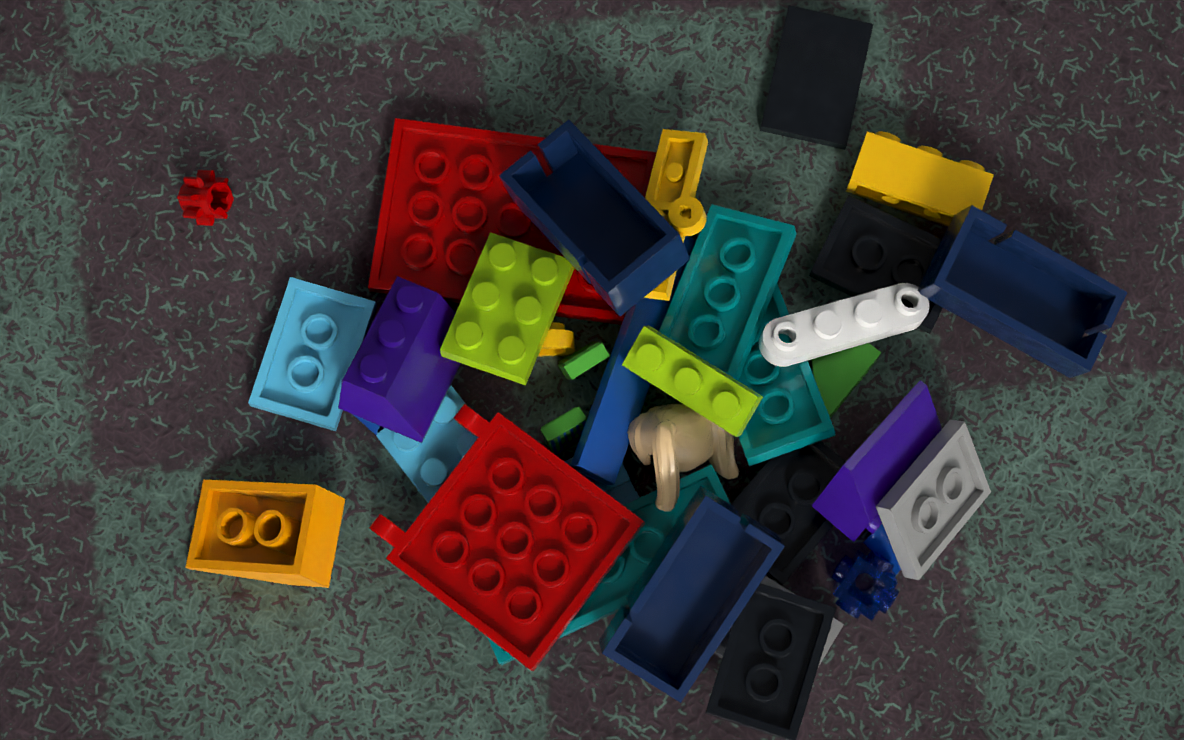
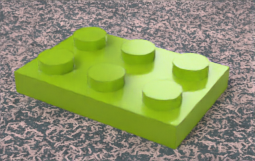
(507, 309)

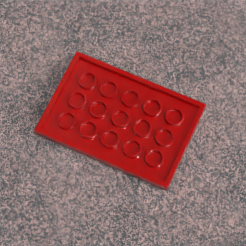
(447, 199)

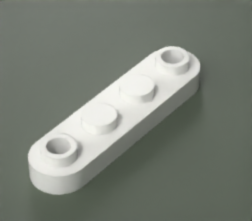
(843, 324)

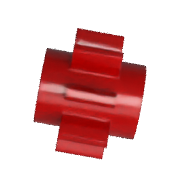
(205, 197)

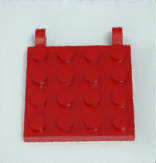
(512, 539)

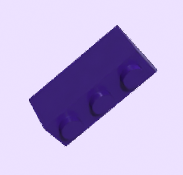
(399, 366)
(878, 464)

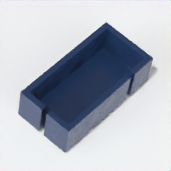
(595, 218)
(1022, 292)
(690, 594)

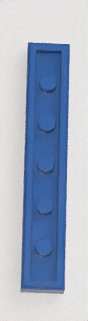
(619, 394)

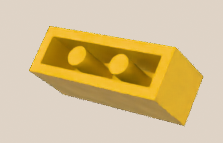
(917, 179)

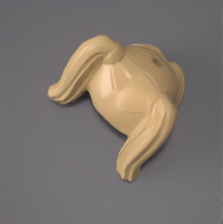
(679, 443)

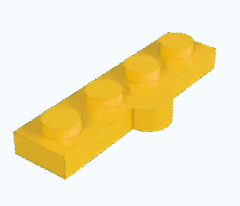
(674, 189)

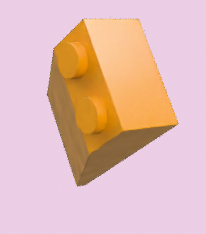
(266, 531)

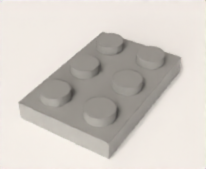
(933, 499)

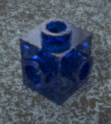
(870, 600)

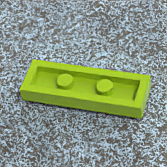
(692, 380)

